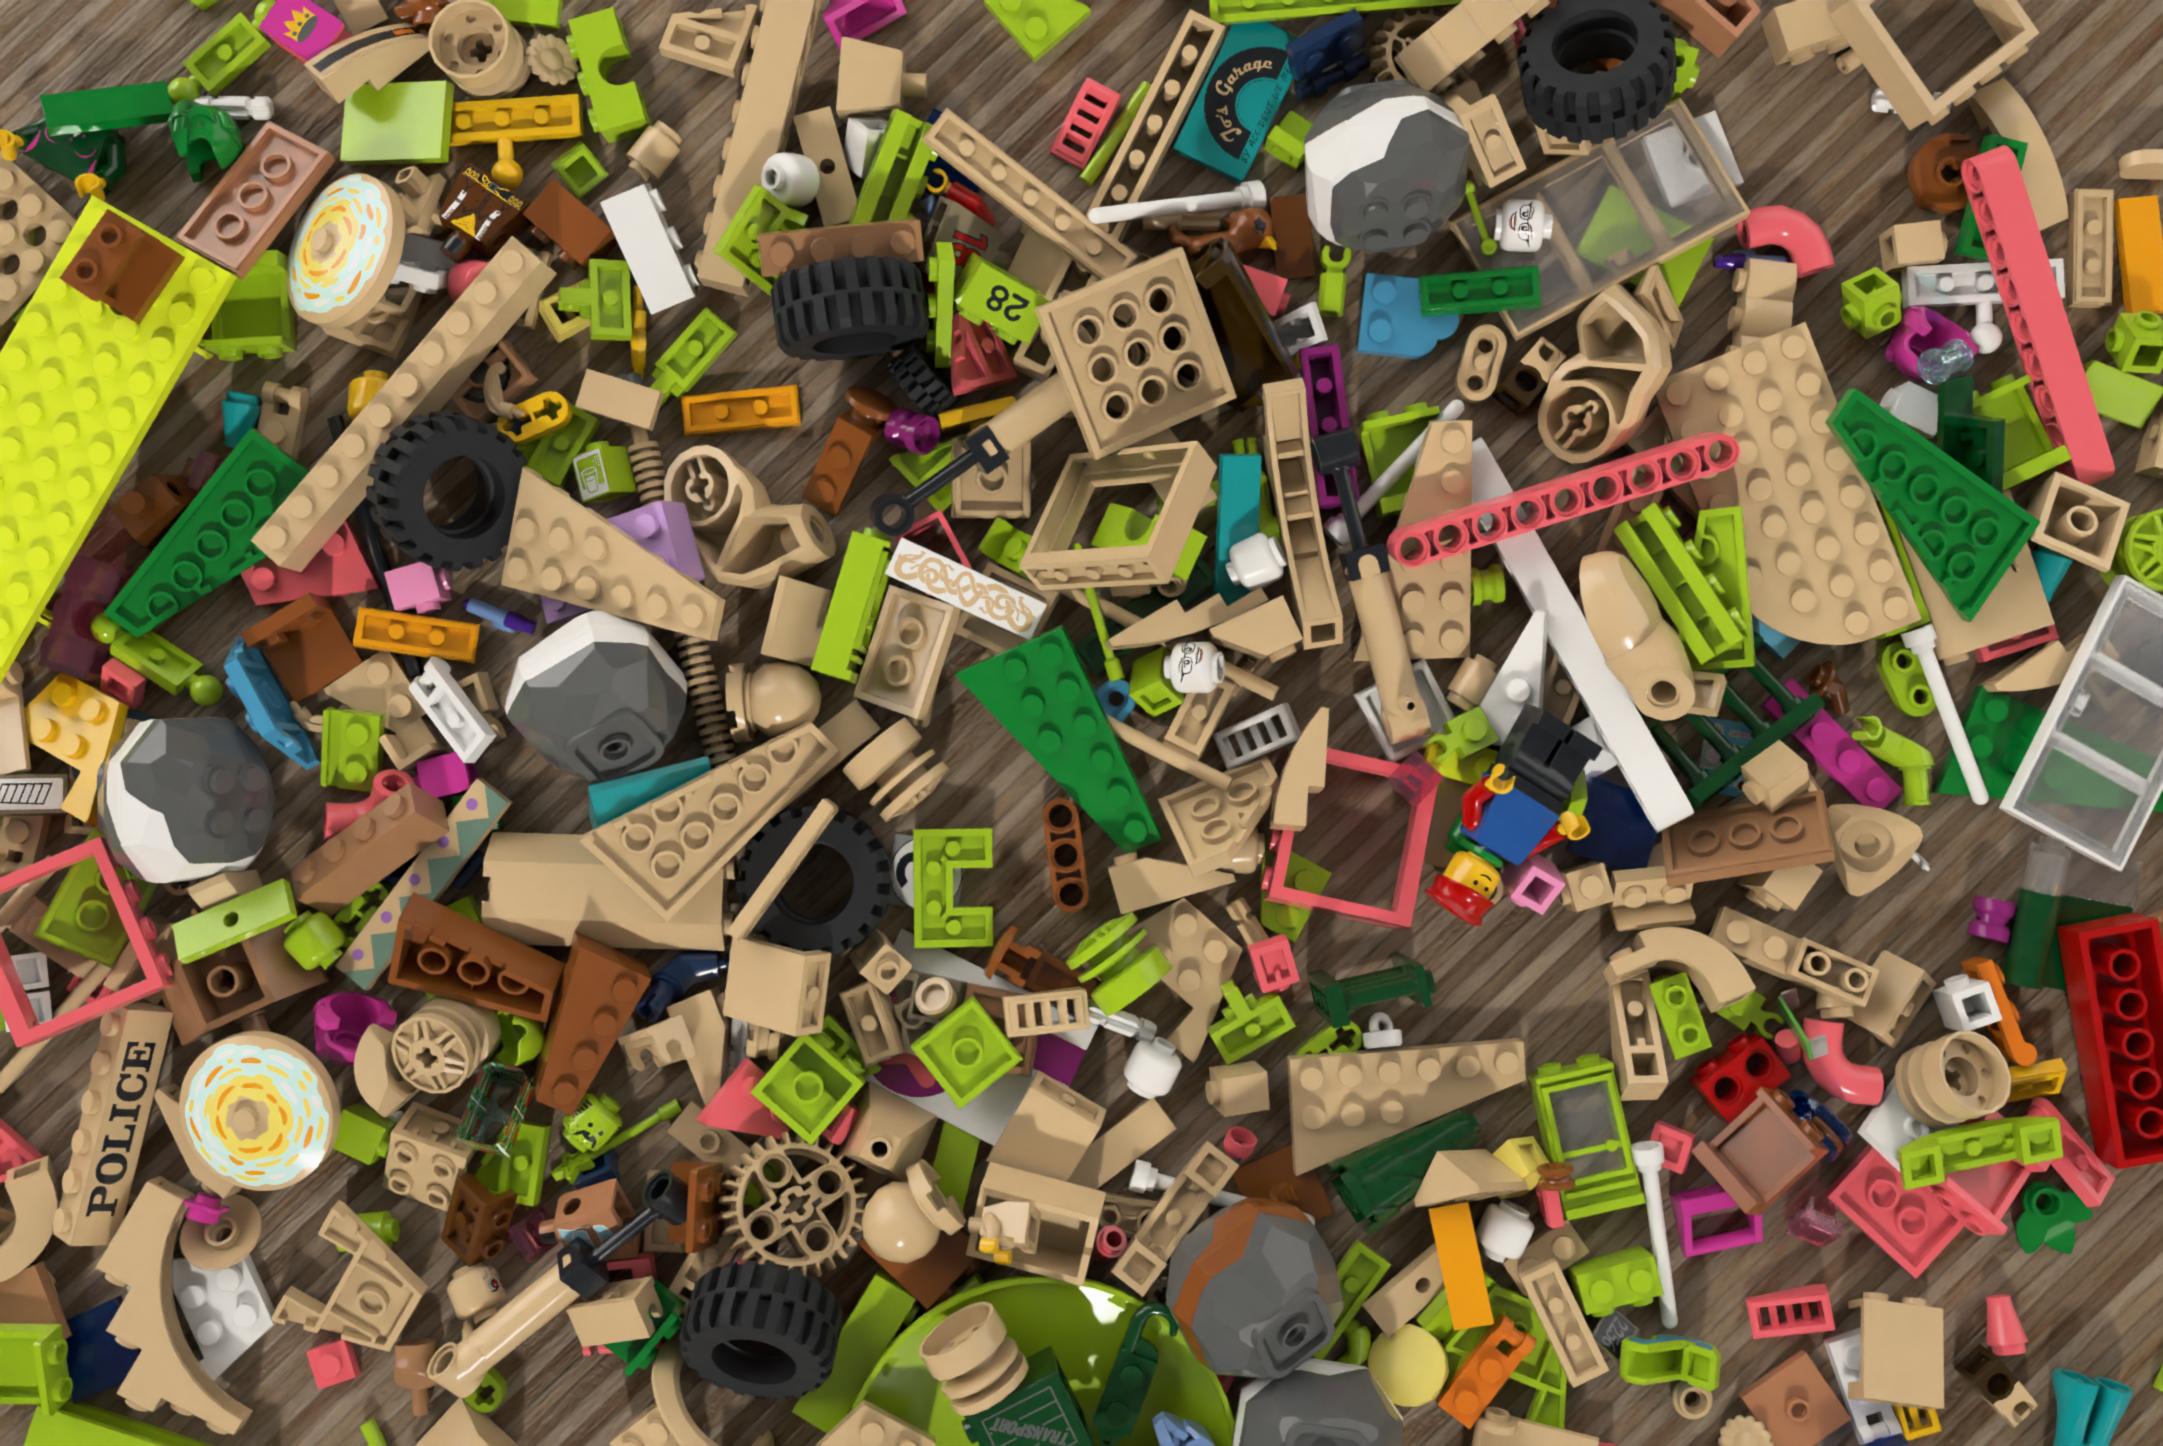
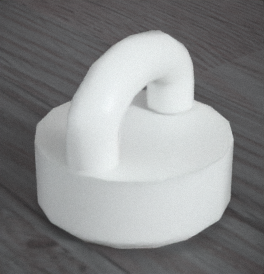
(1381, 1039)

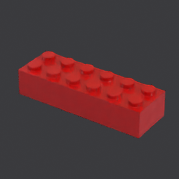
(2118, 1028)

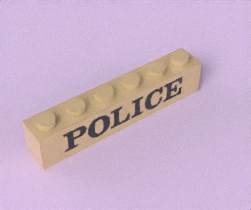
(112, 1124)

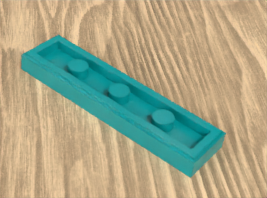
(1236, 515)

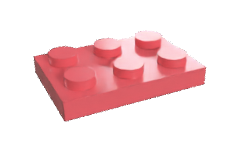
(1898, 1220)

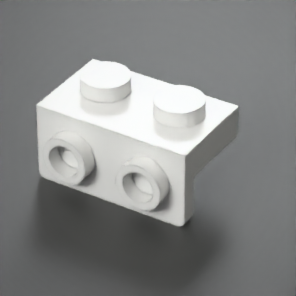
(423, 264)

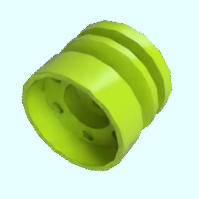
(2140, 551)
(1119, 963)

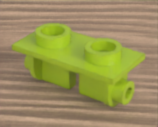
(1679, 1014)

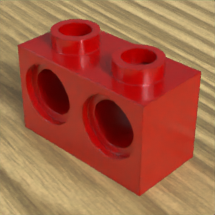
(1741, 1083)

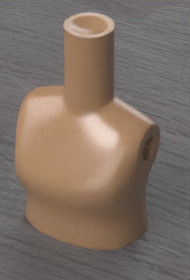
(411, 1370)

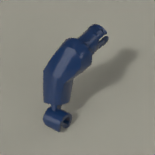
(676, 978)

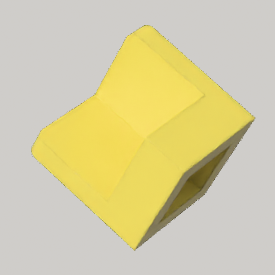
(1522, 1157)

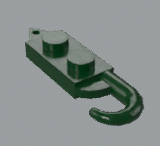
(1130, 1376)

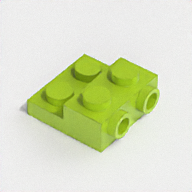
(810, 1085)

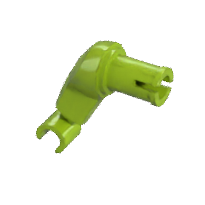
(1900, 753)

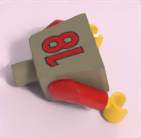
(964, 222)

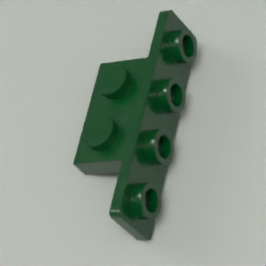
(1970, 438)

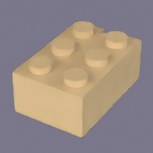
(1066, 1223)

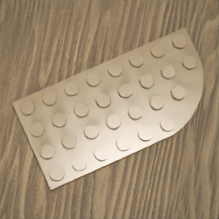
(1810, 519)

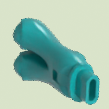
(2087, 1408)

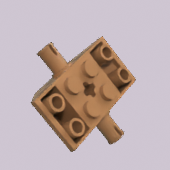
(263, 976)

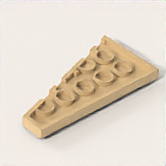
(591, 563)
(1436, 595)

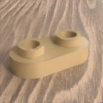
(1480, 365)

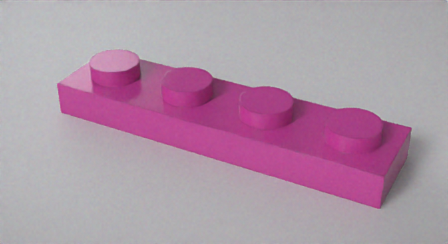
(1839, 755)

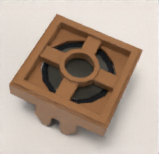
(514, 381)

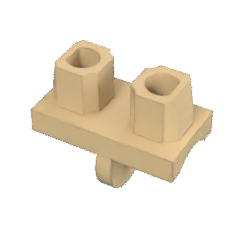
(421, 200)

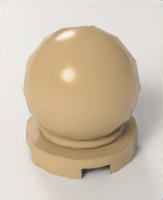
(770, 699)
(907, 1217)

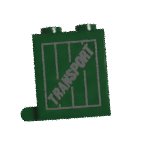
(1035, 1413)

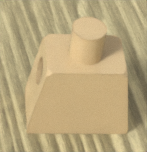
(874, 80)

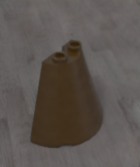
(1239, 322)

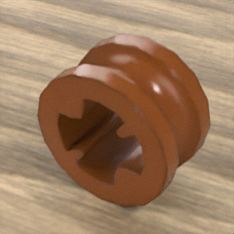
(1556, 1176)

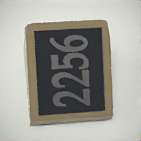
(1610, 1331)

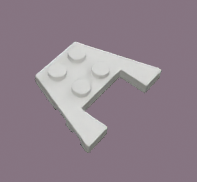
(224, 1310)

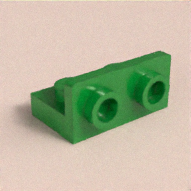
(643, 1351)

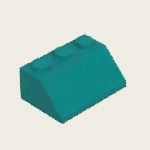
(624, 794)

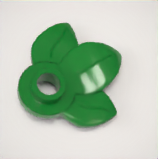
(2050, 1222)

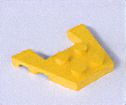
(80, 729)

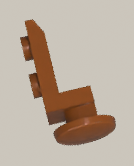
(847, 447)
(1034, 967)

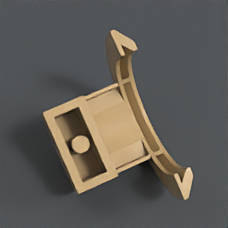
(667, 1419)

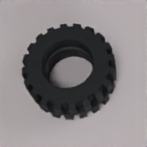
(1604, 102)
(849, 308)
(403, 475)
(869, 888)
(761, 1330)

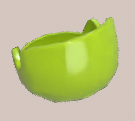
(520, 1039)

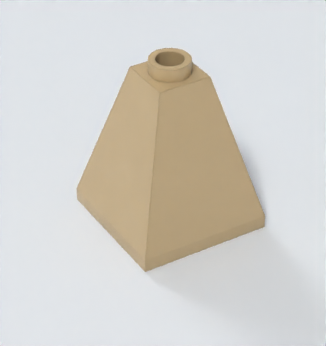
(888, 1133)

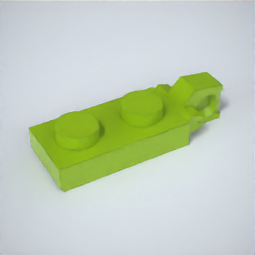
(692, 354)

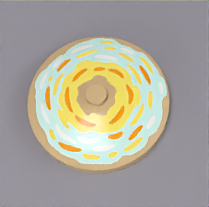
(345, 251)
(259, 1110)

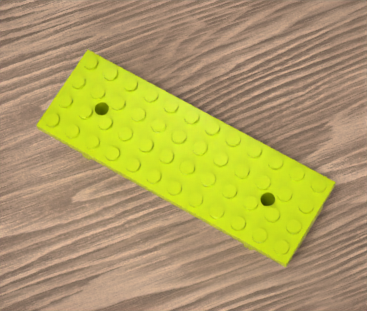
(74, 410)

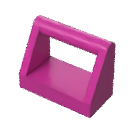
(1706, 1200)

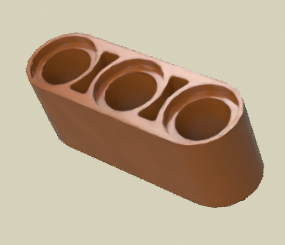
(1062, 874)

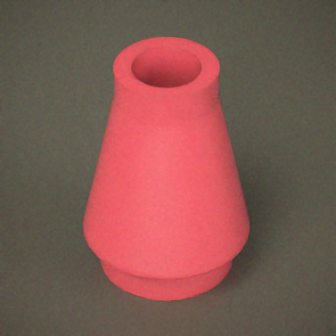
(2003, 1327)

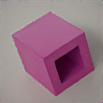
(445, 775)

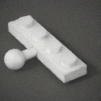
(1964, 286)

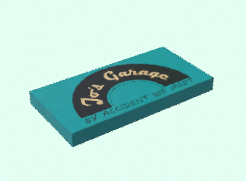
(1238, 100)

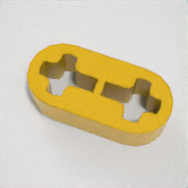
(538, 426)

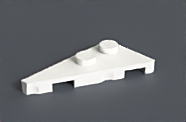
(1519, 678)

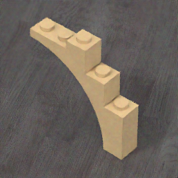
(1298, 515)
(148, 1319)

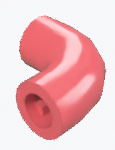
(1792, 232)
(341, 815)
(1835, 1072)

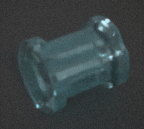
(1938, 364)

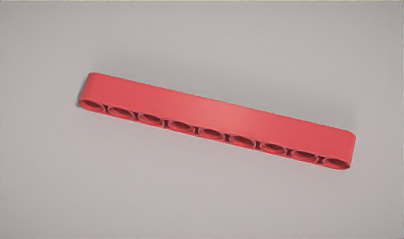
(2036, 313)
(1580, 502)

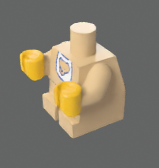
(1008, 1226)

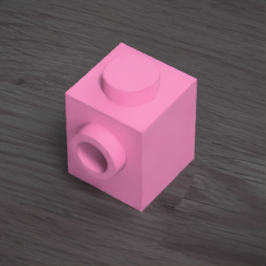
(419, 588)
(1533, 883)

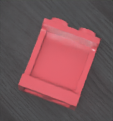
(1984, 1192)

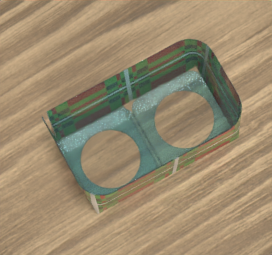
(475, 1122)

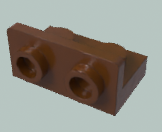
(477, 1220)

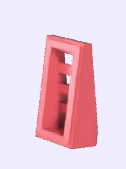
(1100, 94)
(1802, 1295)

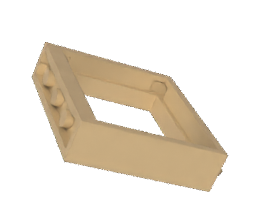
(1898, 78)
(1055, 567)

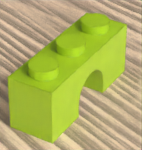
(599, 44)
(1129, 527)

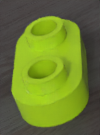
(1903, 682)

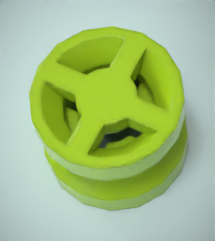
(1487, 585)

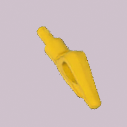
(638, 339)

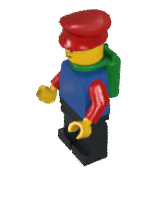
(1513, 811)

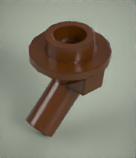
(1825, 680)

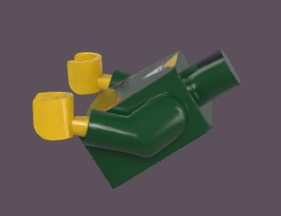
(88, 158)

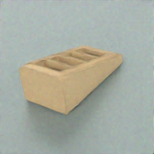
(1080, 1006)

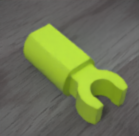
(1333, 284)

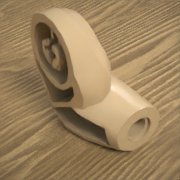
(1607, 386)
(737, 526)
(1635, 637)

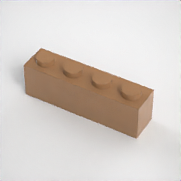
(794, 248)
(369, 849)

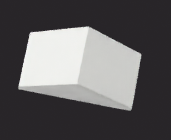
(1302, 329)

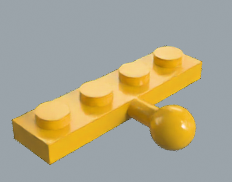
(515, 121)

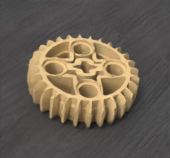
(753, 1171)

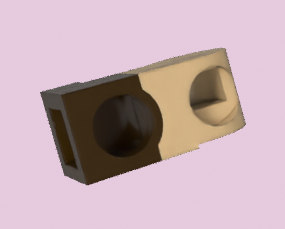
(1529, 376)
(1996, 1385)

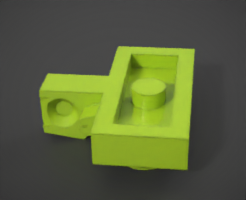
(602, 299)
(1248, 1022)

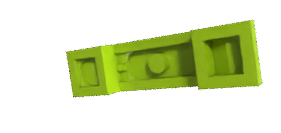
(1978, 1145)

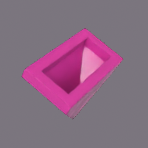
(860, 17)

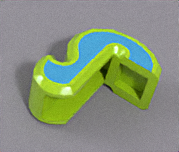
(1670, 1359)

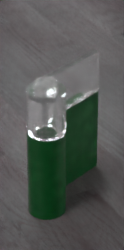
(2057, 891)

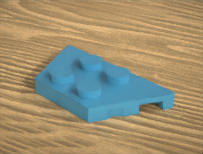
(267, 703)

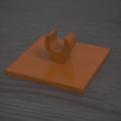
(1274, 1180)

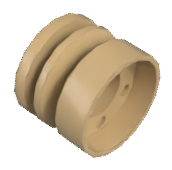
(479, 50)
(895, 769)
(445, 1043)
(1953, 1079)
(973, 1358)

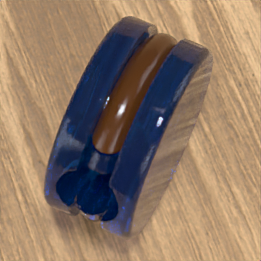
(1834, 1130)

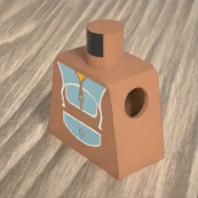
(593, 1216)

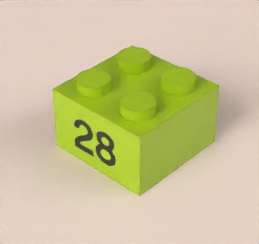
(999, 299)

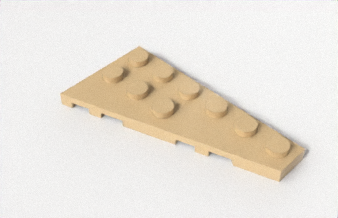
(692, 831)
(1371, 1094)

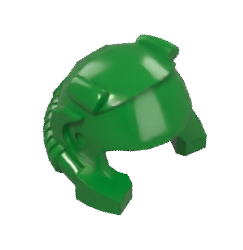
(204, 136)

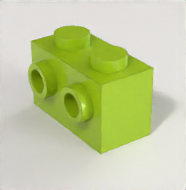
(1615, 1281)

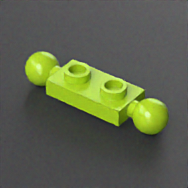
(223, 56)
(158, 661)

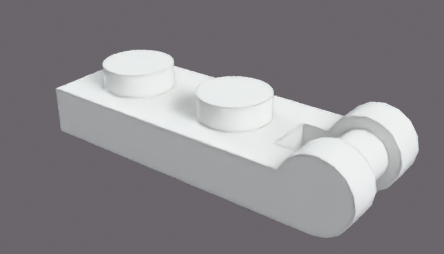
(452, 710)
(1845, 1361)

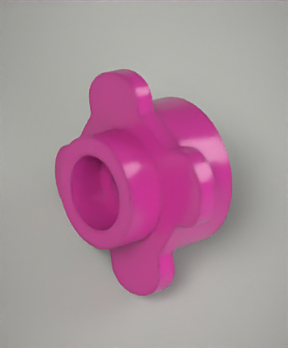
(205, 1208)

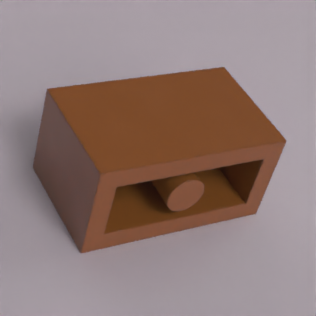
(570, 225)

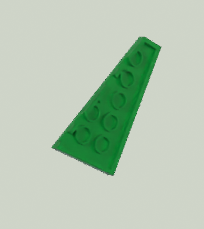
(1945, 512)
(211, 536)
(1056, 715)
(1999, 738)

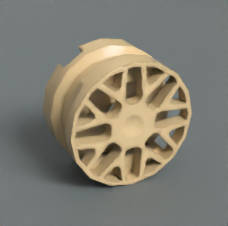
(765, 1043)

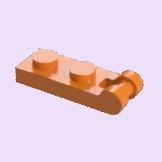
(2006, 1032)
(1485, 1371)

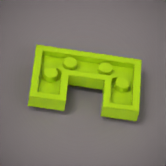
(738, 244)
(934, 857)

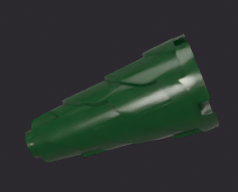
(1389, 1172)

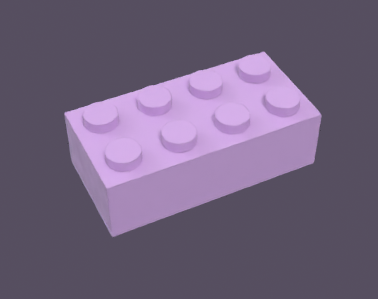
(659, 529)

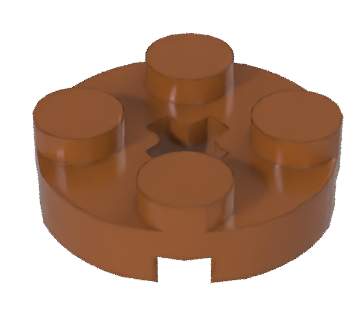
(1925, 175)

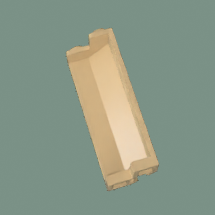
(554, 886)

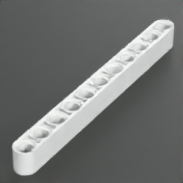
(1581, 657)

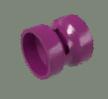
(912, 431)
(1991, 919)

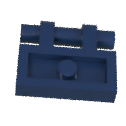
(1324, 47)

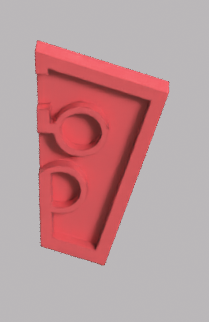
(334, 571)

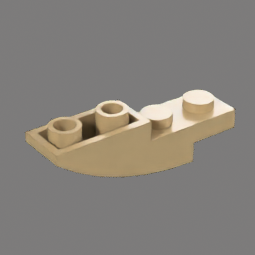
(1794, 958)

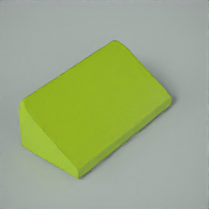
(2121, 394)

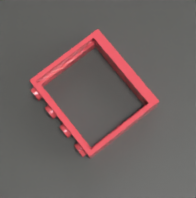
(1409, 871)
(140, 929)

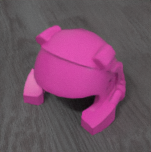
(1918, 332)
(343, 1021)

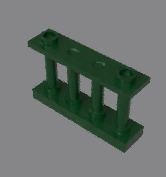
(1707, 785)
(1338, 998)

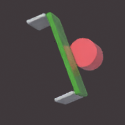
(1789, 1041)

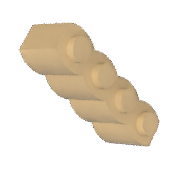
(1460, 38)
(1763, 301)

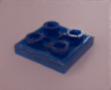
(1618, 825)
(93, 1354)

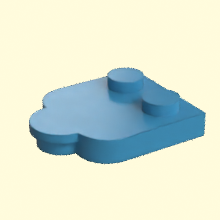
(1393, 321)

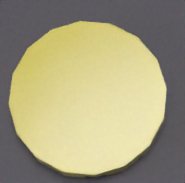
(1409, 1365)

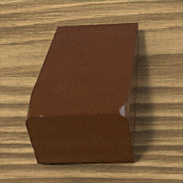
(1293, 237)

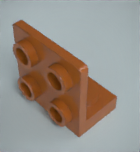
(305, 645)
(703, 1209)

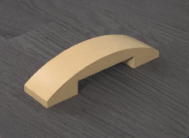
(2007, 115)
(1173, 1217)

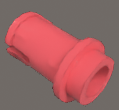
(1108, 1244)

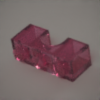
(70, 643)

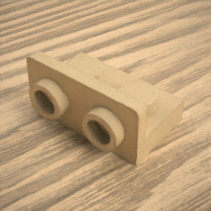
(1647, 901)

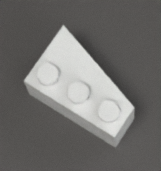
(650, 247)

